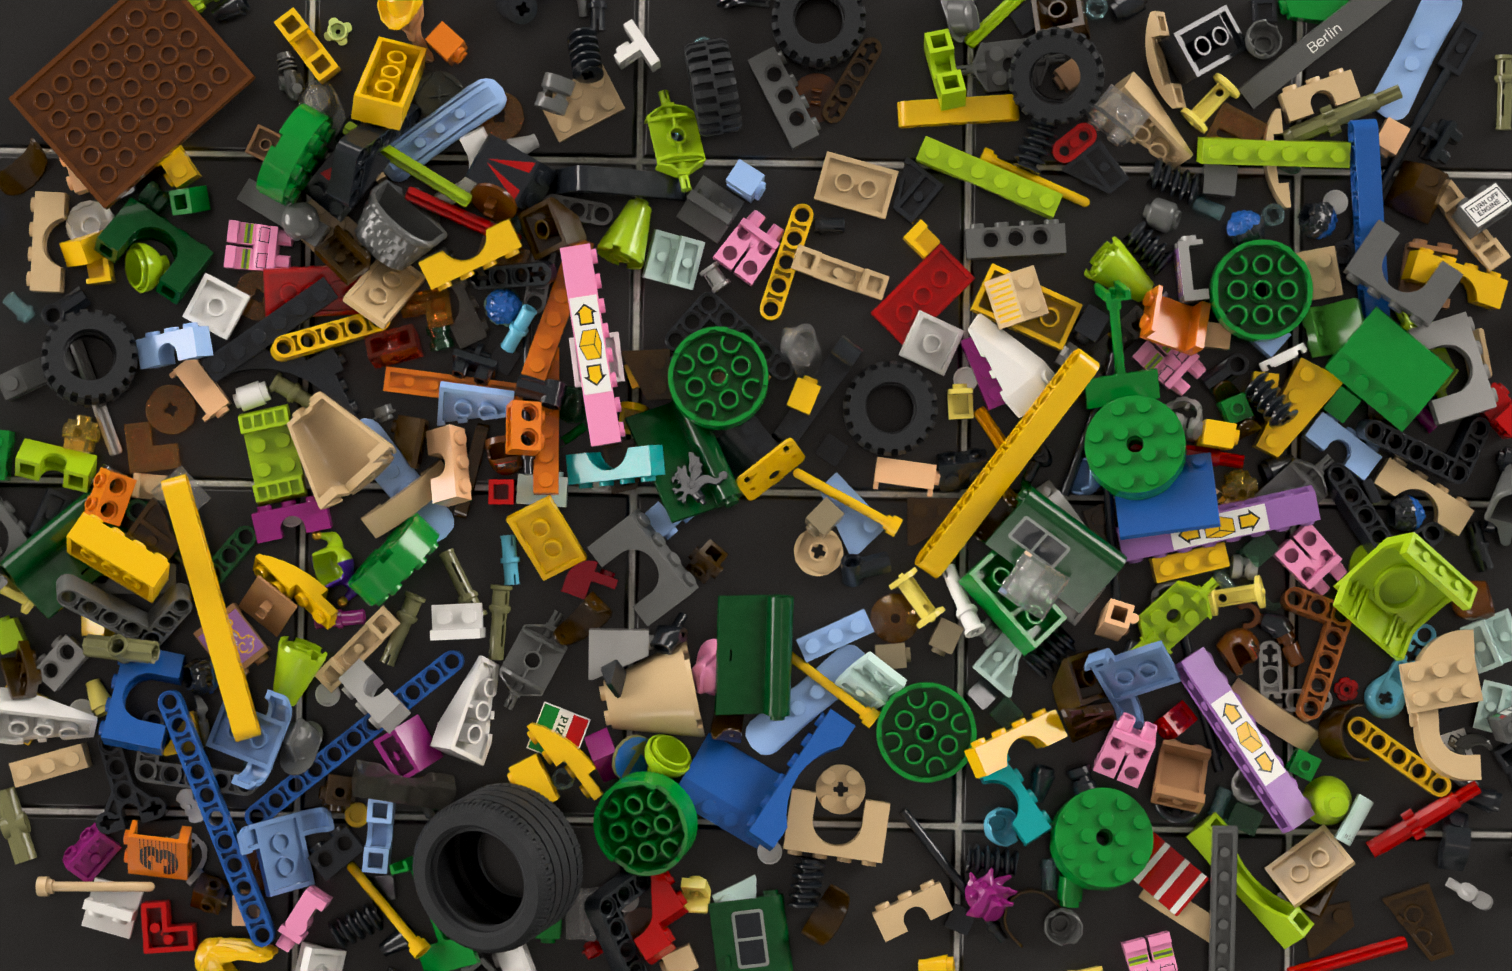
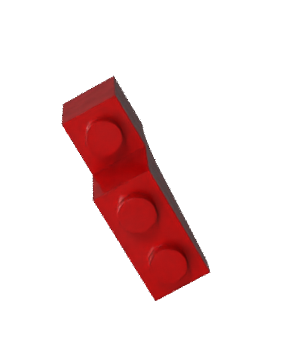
(666, 908)

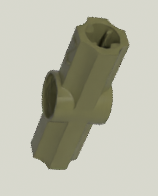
(133, 651)
(15, 826)

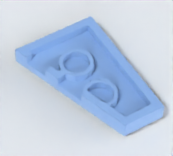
(466, 402)
(855, 527)

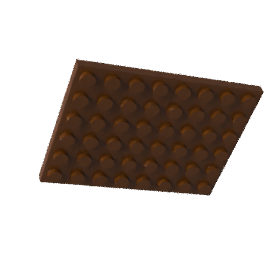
(131, 92)

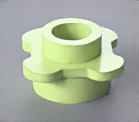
(335, 25)

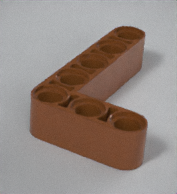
(1323, 648)

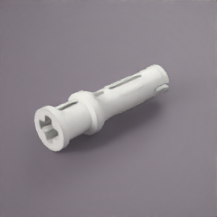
(965, 610)

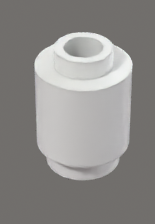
(251, 395)

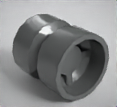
(556, 85)

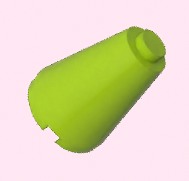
(628, 235)
(1116, 263)
(296, 667)
(1329, 799)

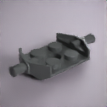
(989, 68)
(1297, 475)
(518, 675)

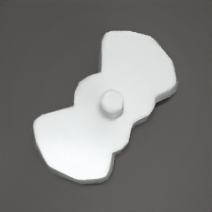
(189, 804)

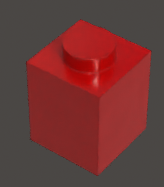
(501, 492)

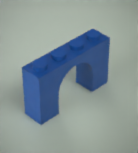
(120, 727)

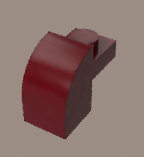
(581, 576)

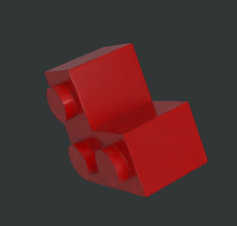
(1501, 416)
(161, 934)

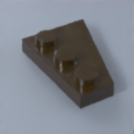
(1421, 918)

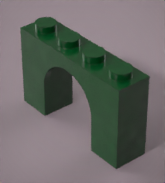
(138, 223)

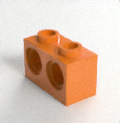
(447, 44)
(518, 426)
(116, 498)

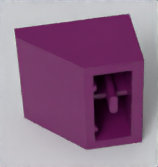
(408, 748)

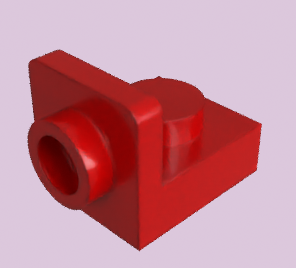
(1175, 721)

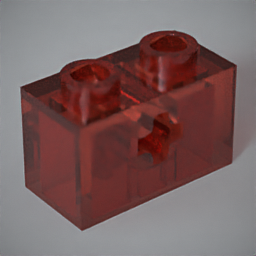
(393, 346)

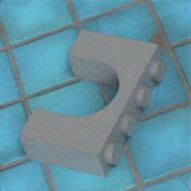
(1477, 394)

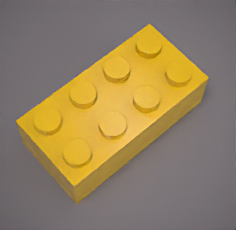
(388, 83)
(1049, 329)
(118, 557)

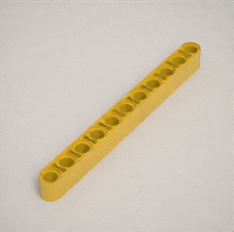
(1007, 463)
(211, 608)

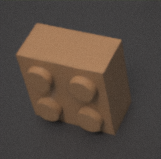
(261, 142)

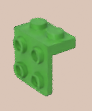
(1331, 325)

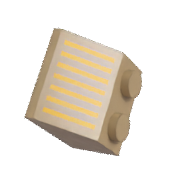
(1016, 297)

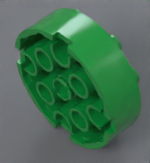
(296, 155)
(1239, 306)
(711, 403)
(1138, 422)
(394, 560)
(900, 726)
(645, 823)
(1125, 832)

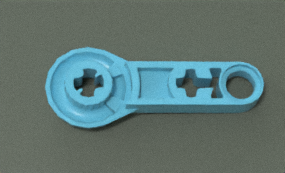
(1392, 683)

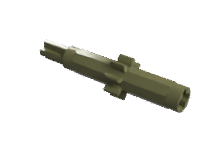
(1332, 119)

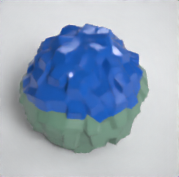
(503, 306)

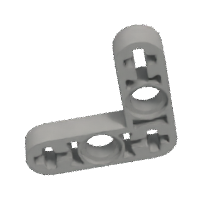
(1276, 687)

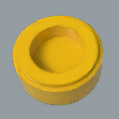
(356, 814)

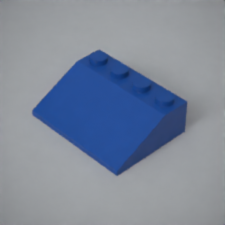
(1181, 508)
(727, 786)

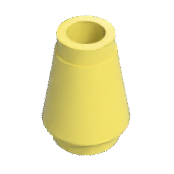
(97, 697)

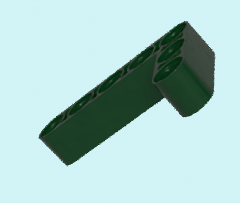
(218, 559)

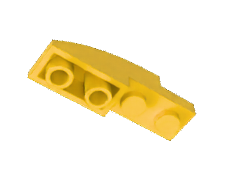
(298, 584)
(560, 749)

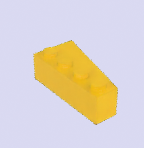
(1308, 390)

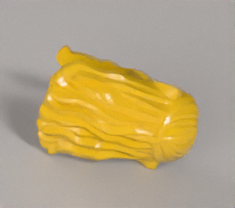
(219, 952)

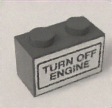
(1482, 210)

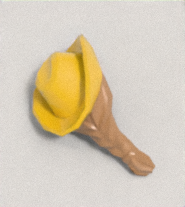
(405, 16)

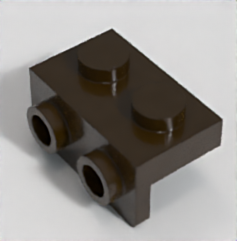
(344, 255)
(21, 672)

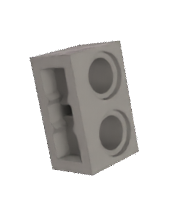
(65, 666)

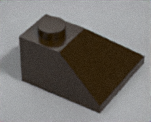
(1061, 14)
(1417, 190)
(550, 227)
(410, 438)
(1074, 685)

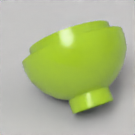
(144, 267)
(667, 756)

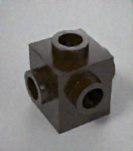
(706, 561)
(340, 785)
(210, 894)

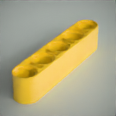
(977, 111)
(778, 272)
(319, 340)
(1385, 753)

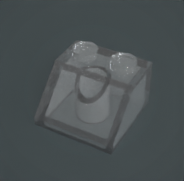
(1033, 585)

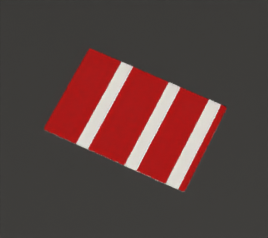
(1170, 877)

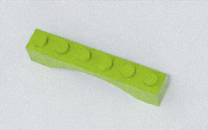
(1273, 152)
(989, 177)
(1276, 914)

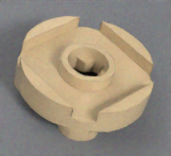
(824, 564)
(829, 779)

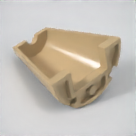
(337, 450)
(657, 697)

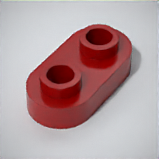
(1074, 143)

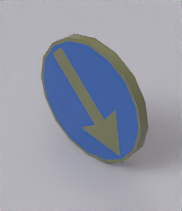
(630, 756)

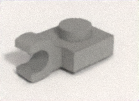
(1064, 354)

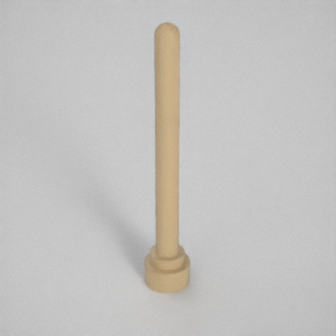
(47, 886)

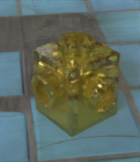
(73, 437)
(1239, 486)

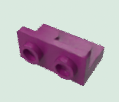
(90, 853)

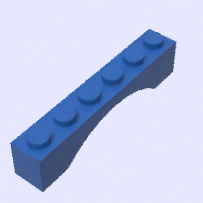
(772, 820)

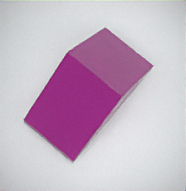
(601, 750)

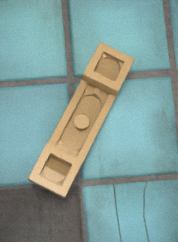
(1155, 30)
(1279, 190)
(1483, 246)
(839, 272)
(404, 503)
(359, 646)
(1275, 718)
(1192, 916)

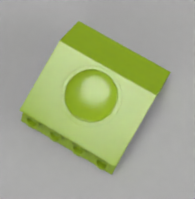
(1399, 591)

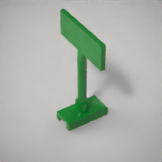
(1121, 384)
(445, 953)

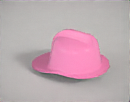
(705, 668)

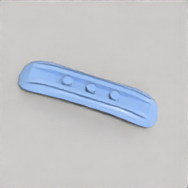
(1416, 53)
(448, 123)
(400, 475)
(806, 703)

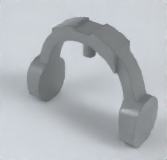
(1196, 425)
(195, 876)
(1471, 894)

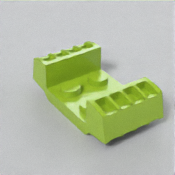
(272, 455)

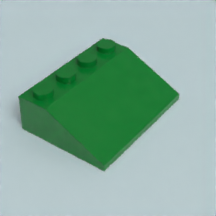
(1389, 368)

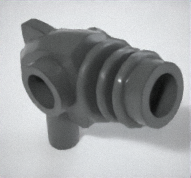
(290, 80)

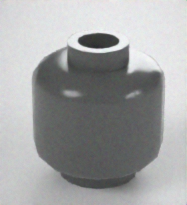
(1162, 215)

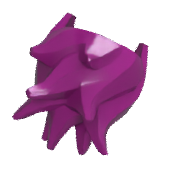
(988, 896)

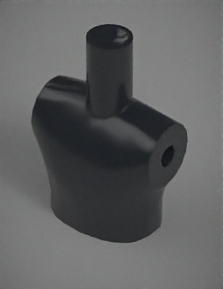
(670, 636)

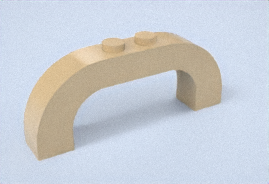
(1426, 723)

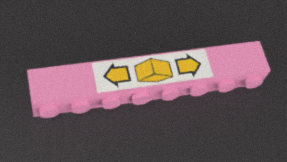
(591, 344)

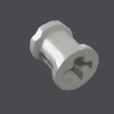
(715, 277)

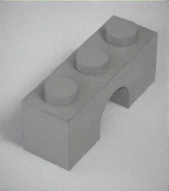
(385, 709)

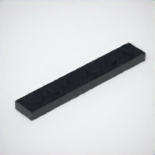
(268, 329)

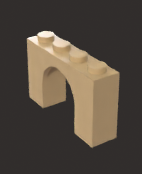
(865, 846)

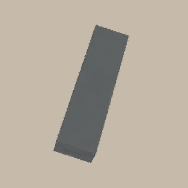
(273, 210)

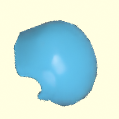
(998, 826)

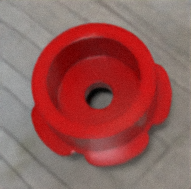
(1339, 687)
(592, 949)

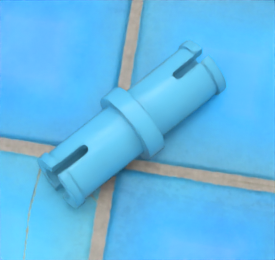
(518, 328)
(510, 560)

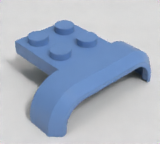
(1132, 674)
(257, 751)
(283, 848)

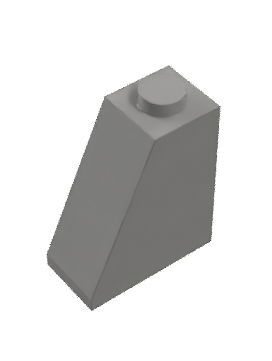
(616, 644)

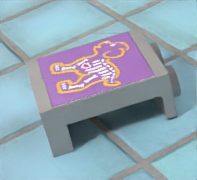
(1183, 271)

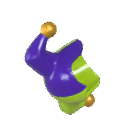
(333, 564)

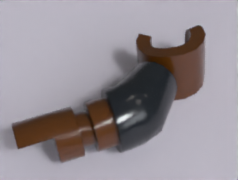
(1279, 628)

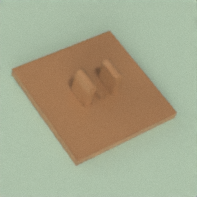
(268, 605)

